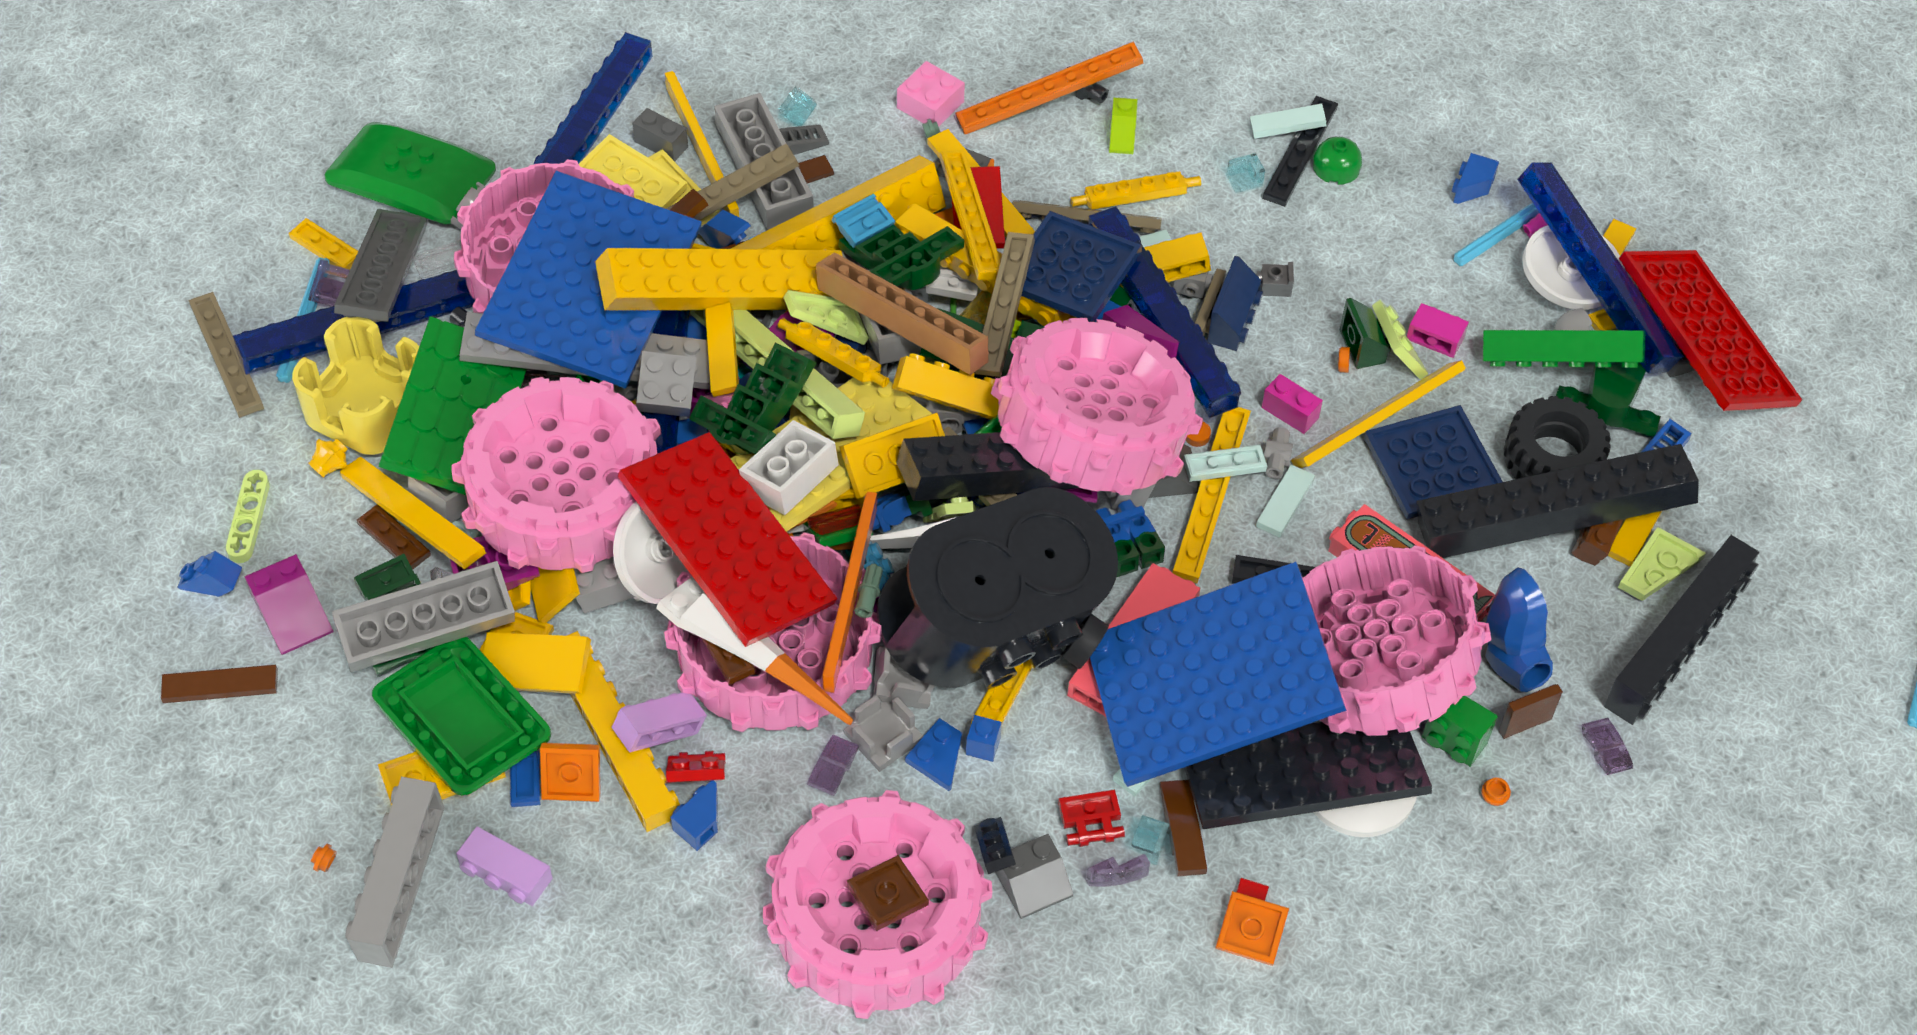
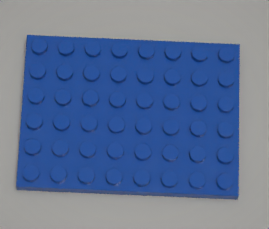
(551, 288)
(1214, 674)

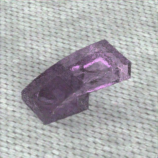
(1608, 746)
(832, 765)
(1111, 874)

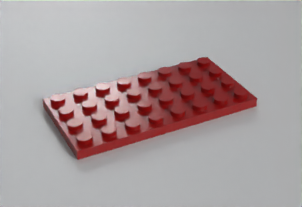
(1710, 330)
(727, 538)

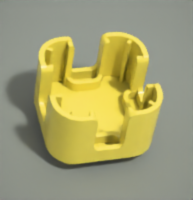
(358, 389)

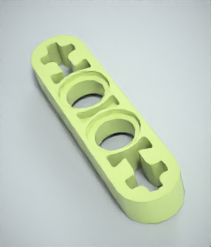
(250, 516)

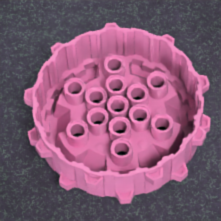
(500, 218)
(1096, 405)
(523, 434)
(1396, 636)
(763, 699)
(880, 970)

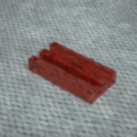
(835, 519)

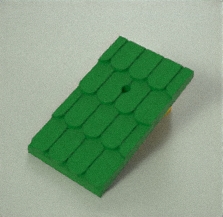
(440, 406)

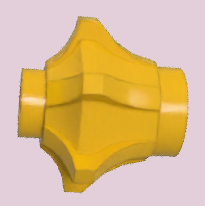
(328, 457)

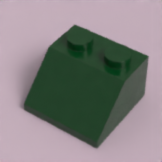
(1363, 335)

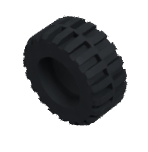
(1554, 419)

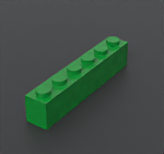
(1564, 346)

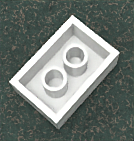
(790, 466)

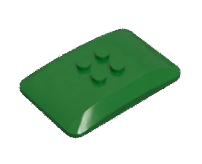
(409, 170)
(461, 715)

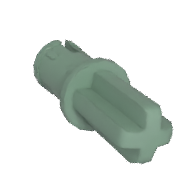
(868, 591)

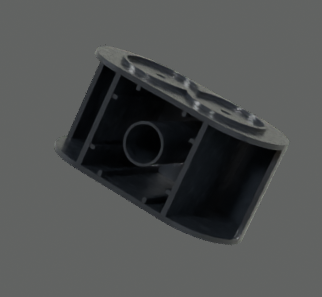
(998, 589)

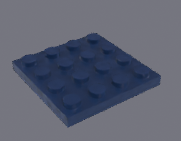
(1076, 266)
(1430, 457)

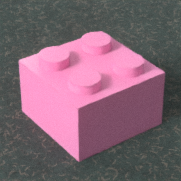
(930, 94)

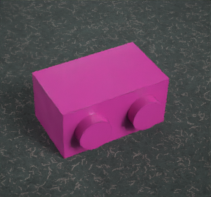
(1437, 330)
(1292, 403)

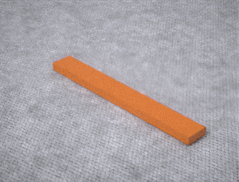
(1049, 88)
(849, 592)

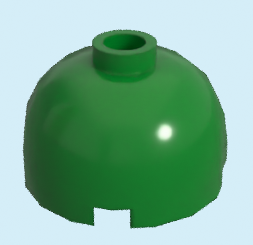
(1337, 160)

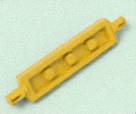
(1135, 190)
(834, 352)

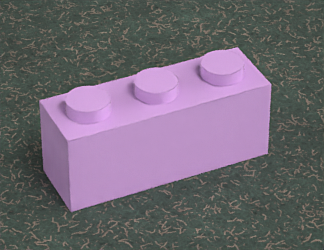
(658, 721)
(504, 866)

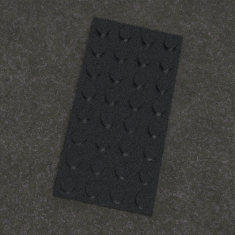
(1306, 774)

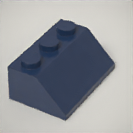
(1235, 306)

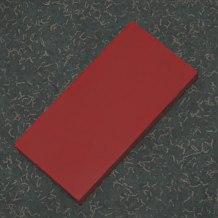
(990, 192)

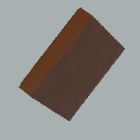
(1530, 711)
(887, 893)

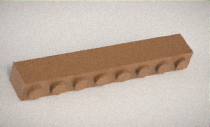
(903, 313)

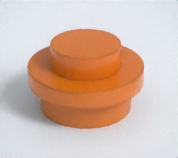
(1496, 791)
(323, 858)

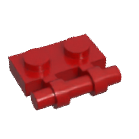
(696, 767)
(1091, 809)

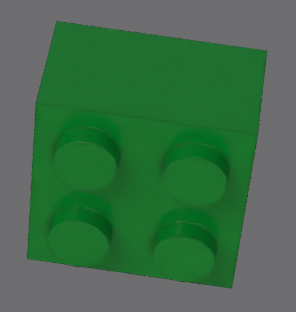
(1461, 730)

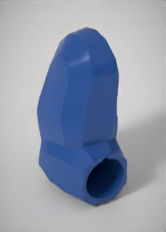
(1519, 632)

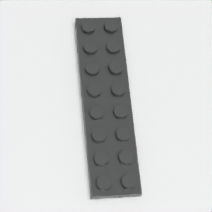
(381, 265)

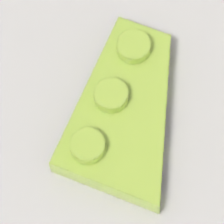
(827, 314)
(1397, 338)
(957, 507)
(1659, 563)

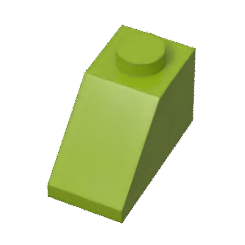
(1123, 125)

